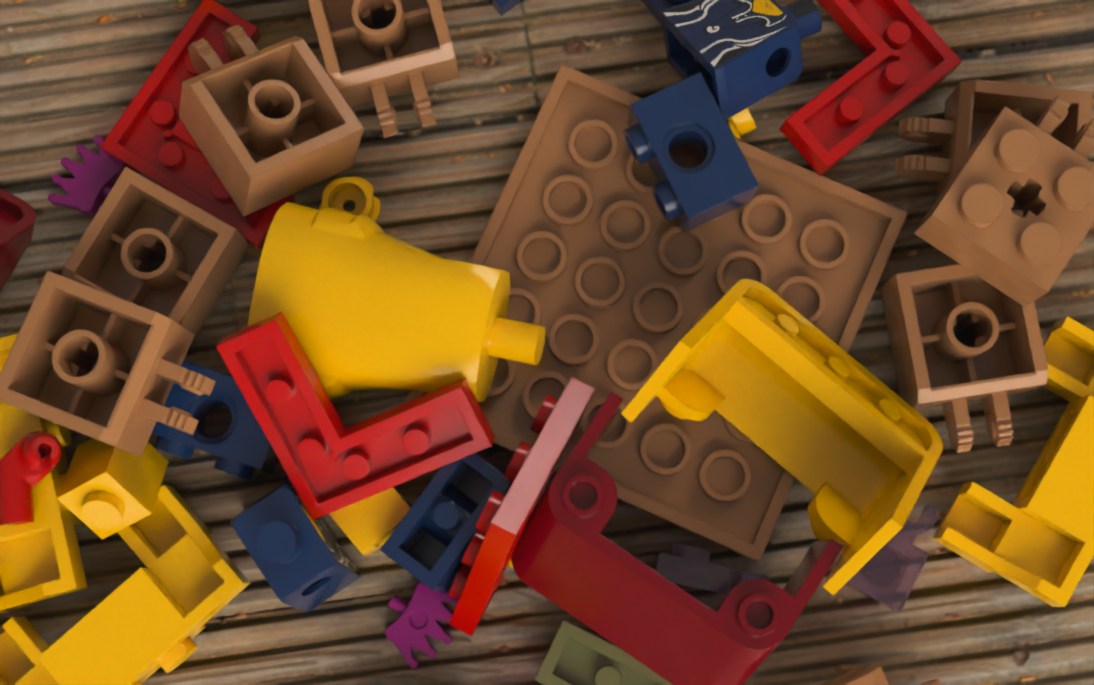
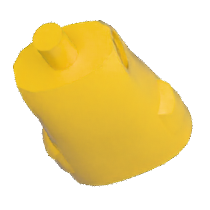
(383, 309)

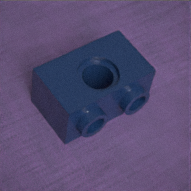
(690, 117)
(239, 449)
(444, 520)

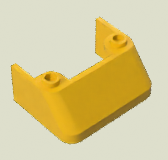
(807, 410)

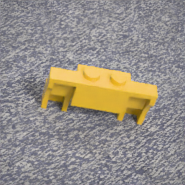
(1049, 528)
(40, 556)
(143, 620)

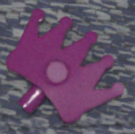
(91, 180)
(418, 621)

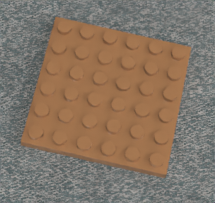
(628, 285)

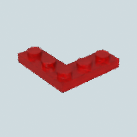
(900, 67)
(158, 145)
(321, 456)
(507, 515)

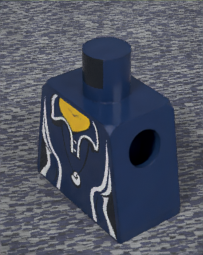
(739, 46)
(294, 549)

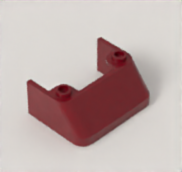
(634, 604)

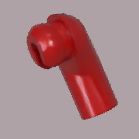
(21, 471)

